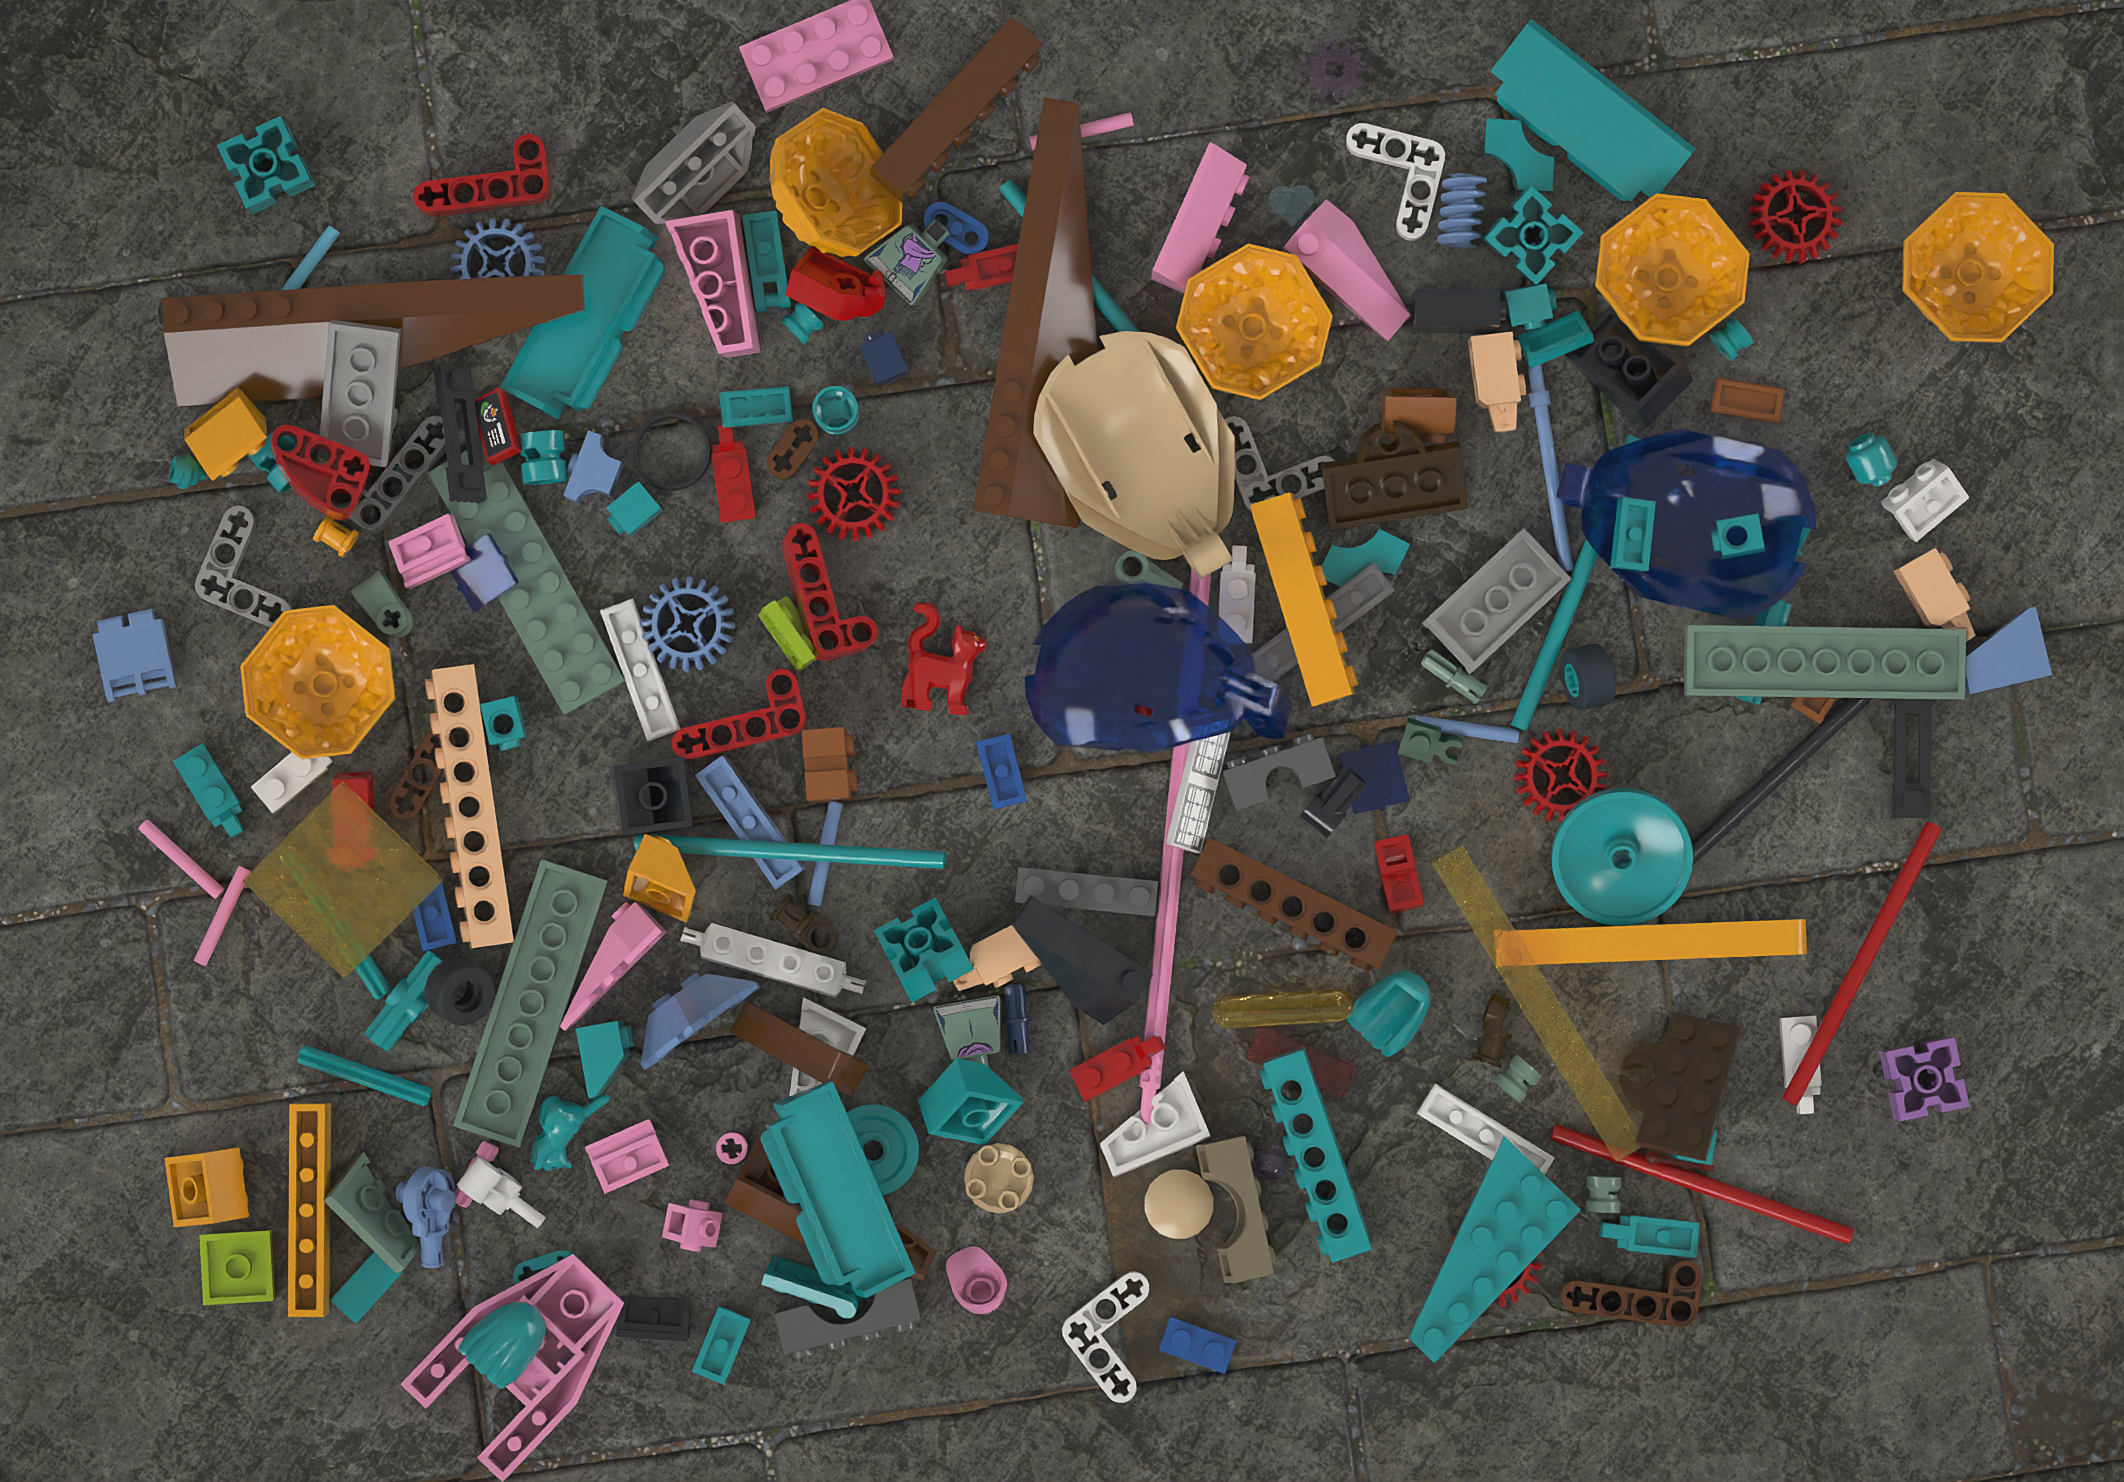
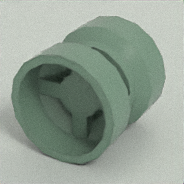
(1518, 1078)
(1603, 1194)

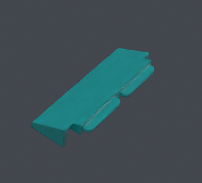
(1587, 116)
(573, 355)
(840, 1201)

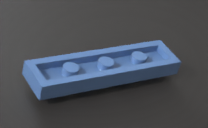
(746, 816)

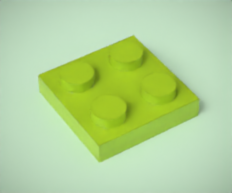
(237, 1267)

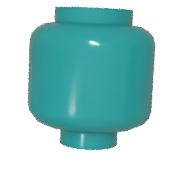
(1871, 459)

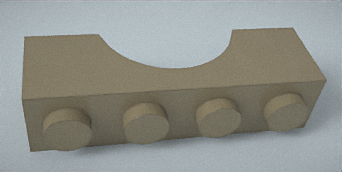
(1247, 1250)

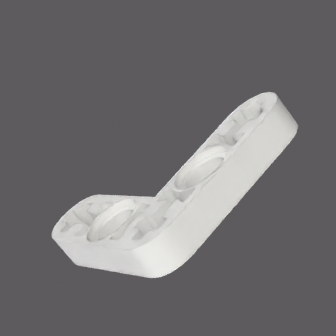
(1417, 170)
(1097, 1325)

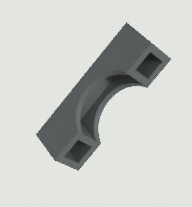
(1087, 891)
(805, 1328)

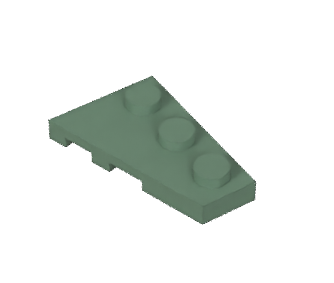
(365, 1209)

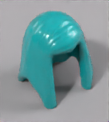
(1392, 1011)
(505, 1342)

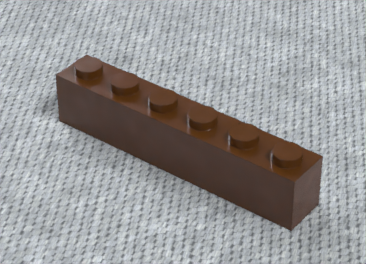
(956, 110)

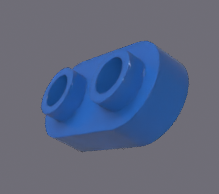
(959, 226)

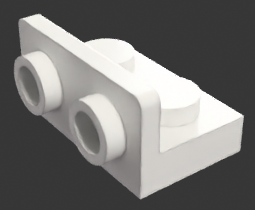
(1925, 498)

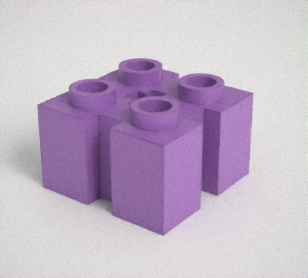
(1942, 1091)

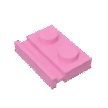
(429, 551)
(627, 1156)

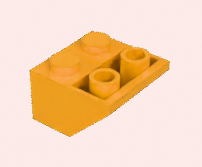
(227, 434)

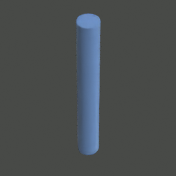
(1473, 729)
(822, 868)

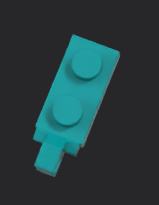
(211, 789)
(1654, 1235)

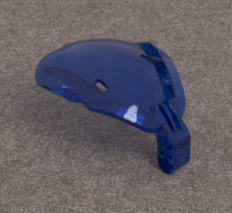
(1728, 483)
(1113, 654)

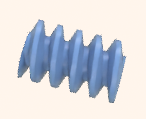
(1460, 210)

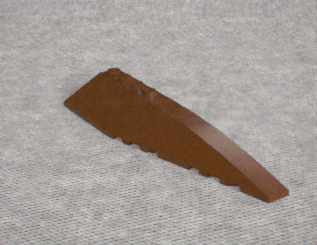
(1045, 321)
(278, 338)

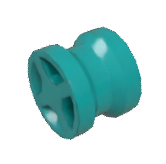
(802, 322)
(1731, 339)

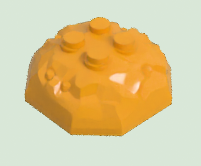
(827, 187)
(1978, 267)
(1672, 269)
(1254, 321)
(317, 682)

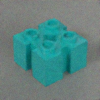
(246, 157)
(1553, 235)
(923, 949)

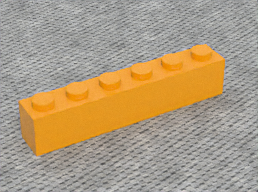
(1303, 599)
(307, 1211)

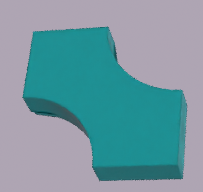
(1508, 144)
(1346, 563)

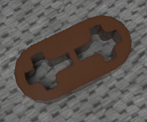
(786, 443)

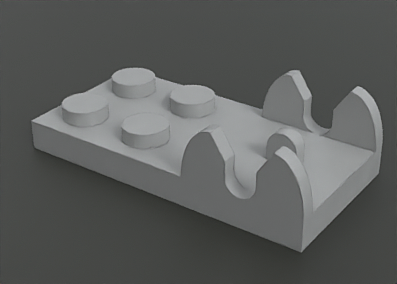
(361, 389)
(1497, 600)

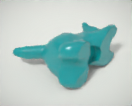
(559, 1124)

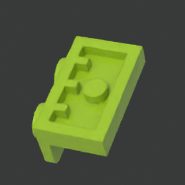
(786, 628)

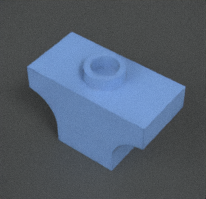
(592, 470)

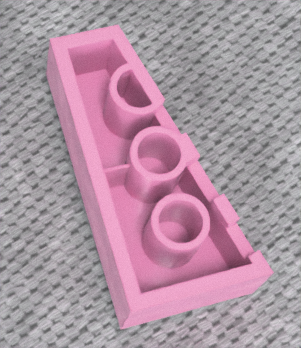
(720, 278)

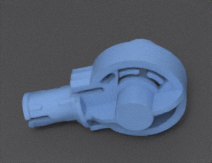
(432, 1221)

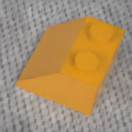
(206, 1187)

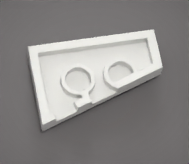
(829, 1028)
(1174, 1126)

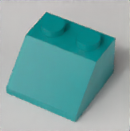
(603, 1052)
(968, 1103)

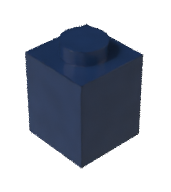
(883, 357)

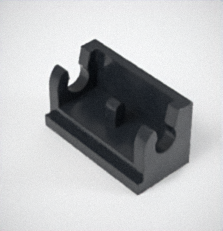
(654, 1318)

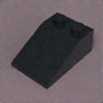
(1631, 373)

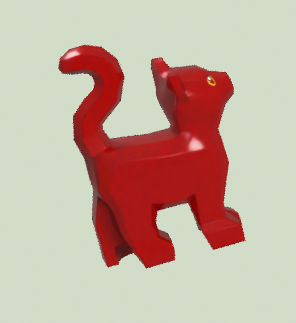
(937, 670)

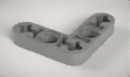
(1260, 479)
(226, 572)

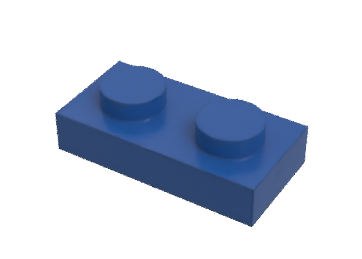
(1001, 771)
(435, 920)
(1197, 1345)

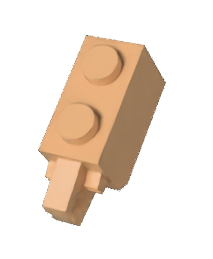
(1496, 377)
(1935, 592)
(996, 959)

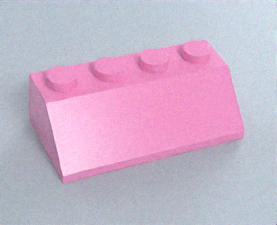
(1200, 218)

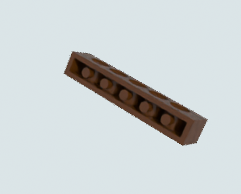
(1377, 936)

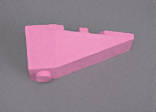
(1346, 268)
(621, 948)

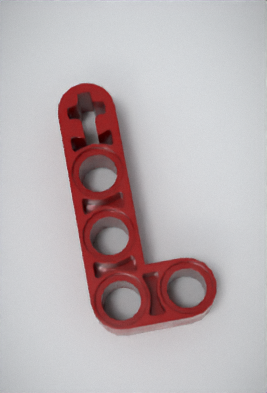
(483, 184)
(820, 591)
(739, 723)

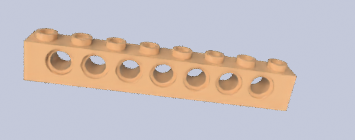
(462, 682)

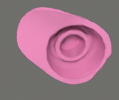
(976, 1280)

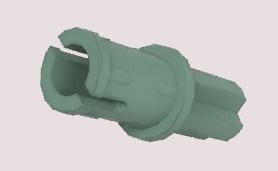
(1454, 675)

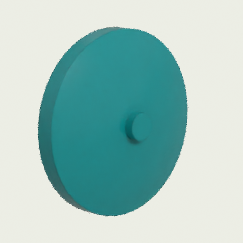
(1621, 856)

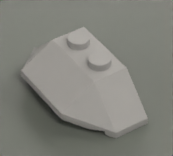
(696, 165)

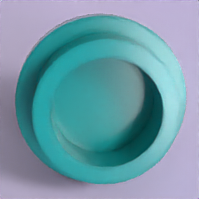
(185, 471)

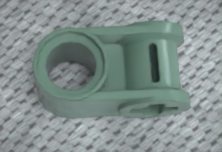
(381, 600)

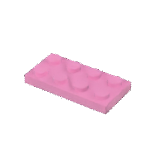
(816, 53)

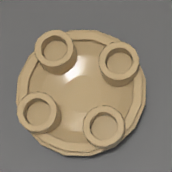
(998, 1178)
(1178, 1204)

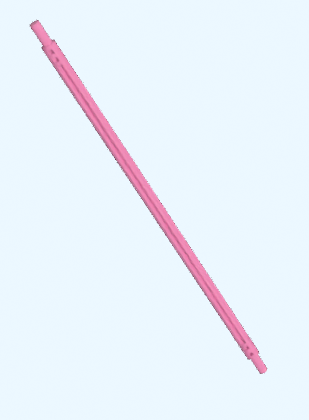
(1166, 914)

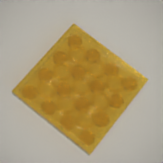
(343, 880)

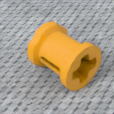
(336, 536)

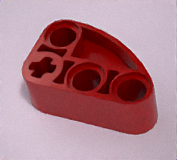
(316, 481)

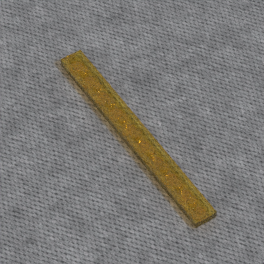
(1538, 1002)

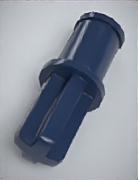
(1017, 1019)

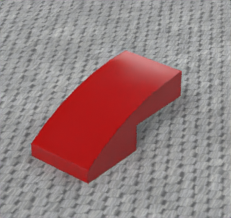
(1398, 874)

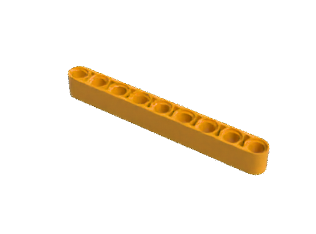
(1665, 941)

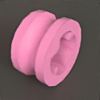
(725, 1156)

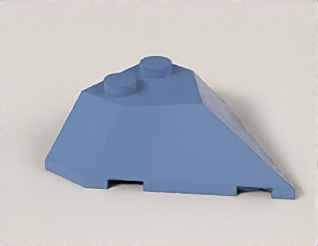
(689, 1011)

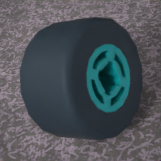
(1587, 676)

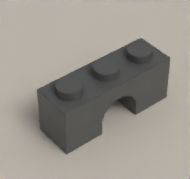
(1306, 760)

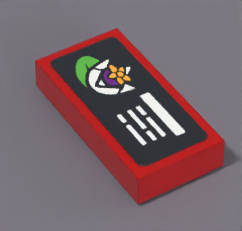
(496, 427)

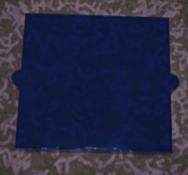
(486, 574)
(1383, 773)

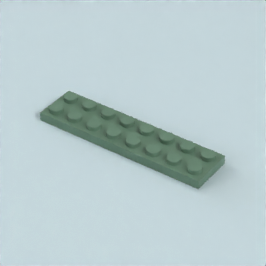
(544, 601)
(1824, 662)
(530, 1003)

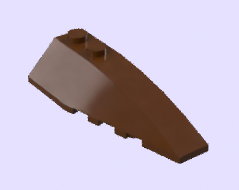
(761, 1197)

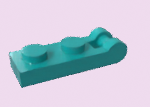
(766, 259)
(805, 1283)

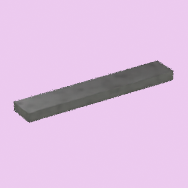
(1350, 603)

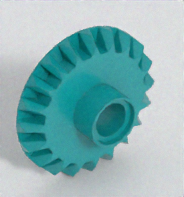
(896, 1138)

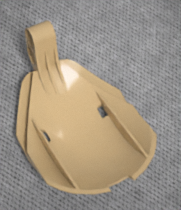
(1126, 424)

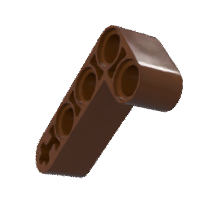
(798, 1048)
(1629, 1295)

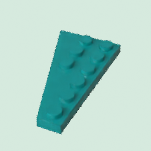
(1500, 1236)

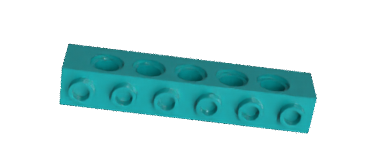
(1297, 1067)

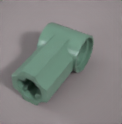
(1148, 572)

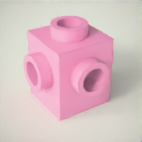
(699, 1227)

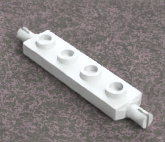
(773, 960)

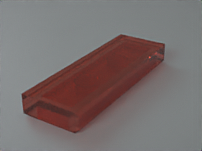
(1330, 1073)

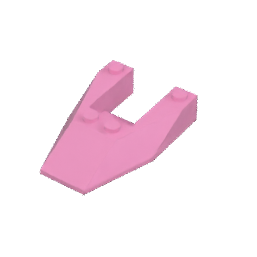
(578, 1321)

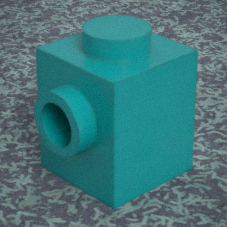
(1529, 305)

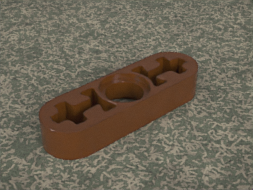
(402, 792)

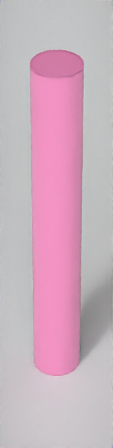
(1099, 126)
(181, 859)
(221, 916)

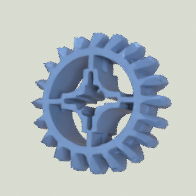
(477, 242)
(674, 632)

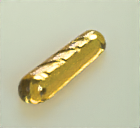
(1282, 1008)

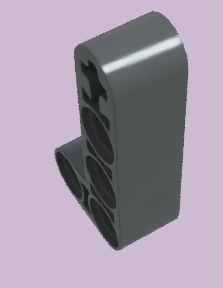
(399, 469)

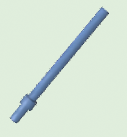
(1539, 400)

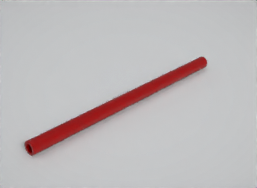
(1861, 963)
(1707, 1186)

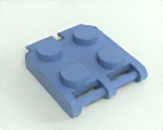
(133, 654)

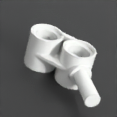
(497, 1191)

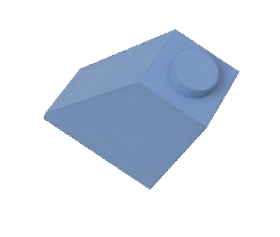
(2008, 655)

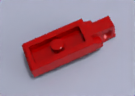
(984, 269)
(732, 478)
(1115, 1066)

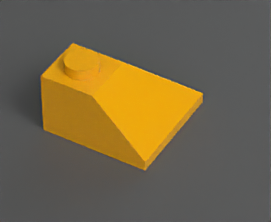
(660, 878)

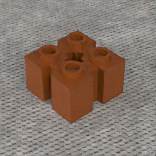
(827, 764)

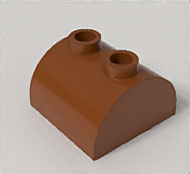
(1425, 409)

